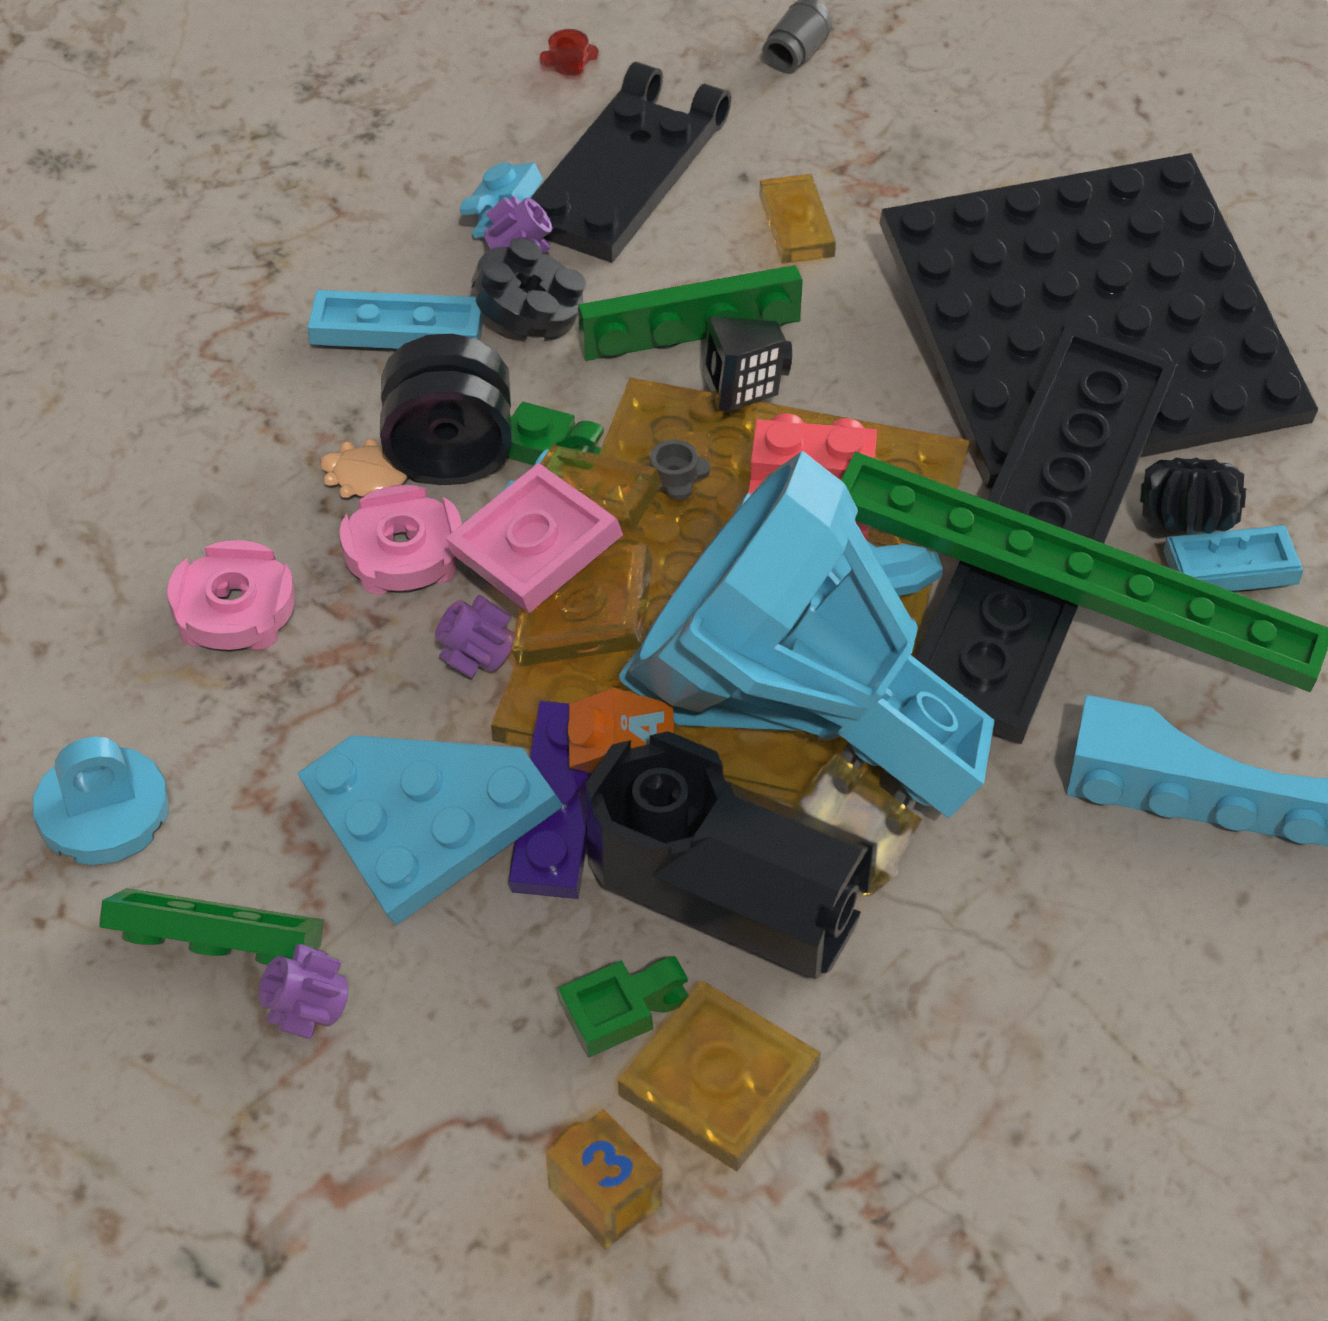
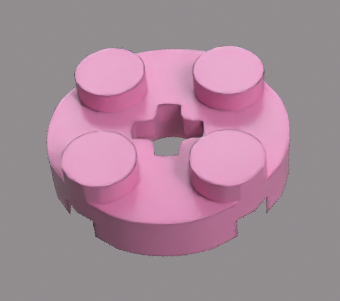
(399, 566)
(239, 622)

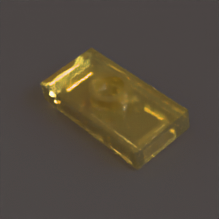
(797, 218)

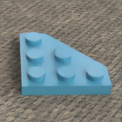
(425, 810)

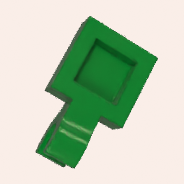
(540, 427)
(616, 1007)

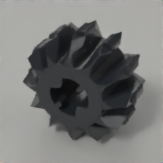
(1193, 495)

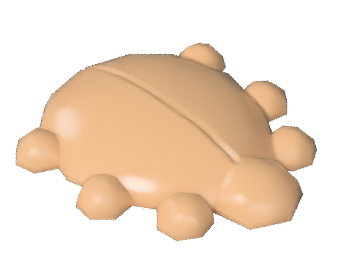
(360, 469)

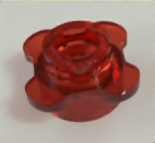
(568, 52)

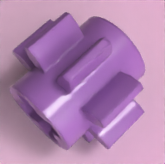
(517, 220)
(474, 636)
(303, 991)

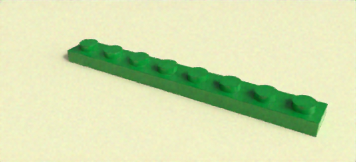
(1087, 572)

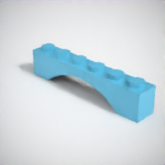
(1144, 763)

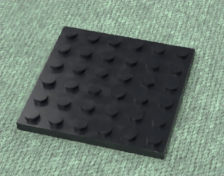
(1110, 252)

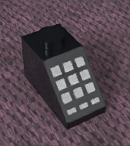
(744, 361)

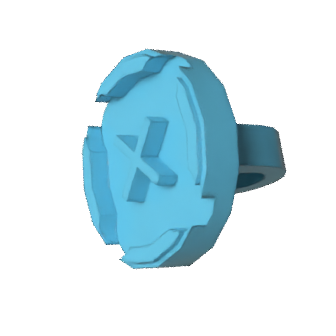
(100, 802)

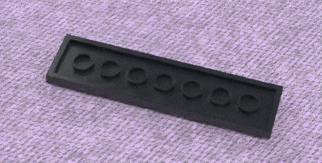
(1066, 469)

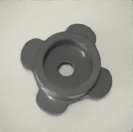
(678, 467)

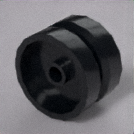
(445, 409)

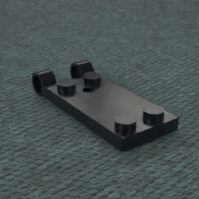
(626, 164)

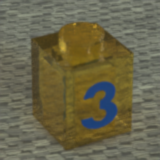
(603, 1177)

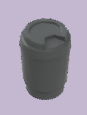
(797, 35)

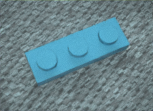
(389, 318)

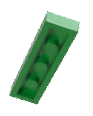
(683, 311)

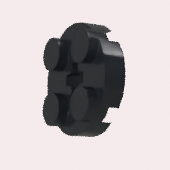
(551, 288)

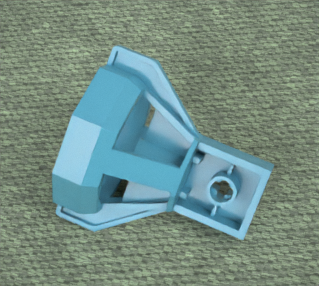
(783, 644)

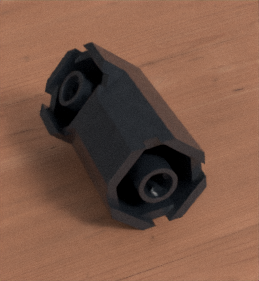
(722, 855)

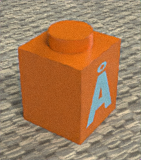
(612, 719)

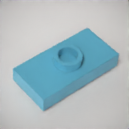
(1237, 558)

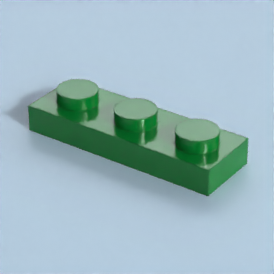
(207, 925)

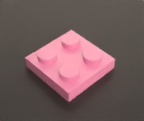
(534, 537)

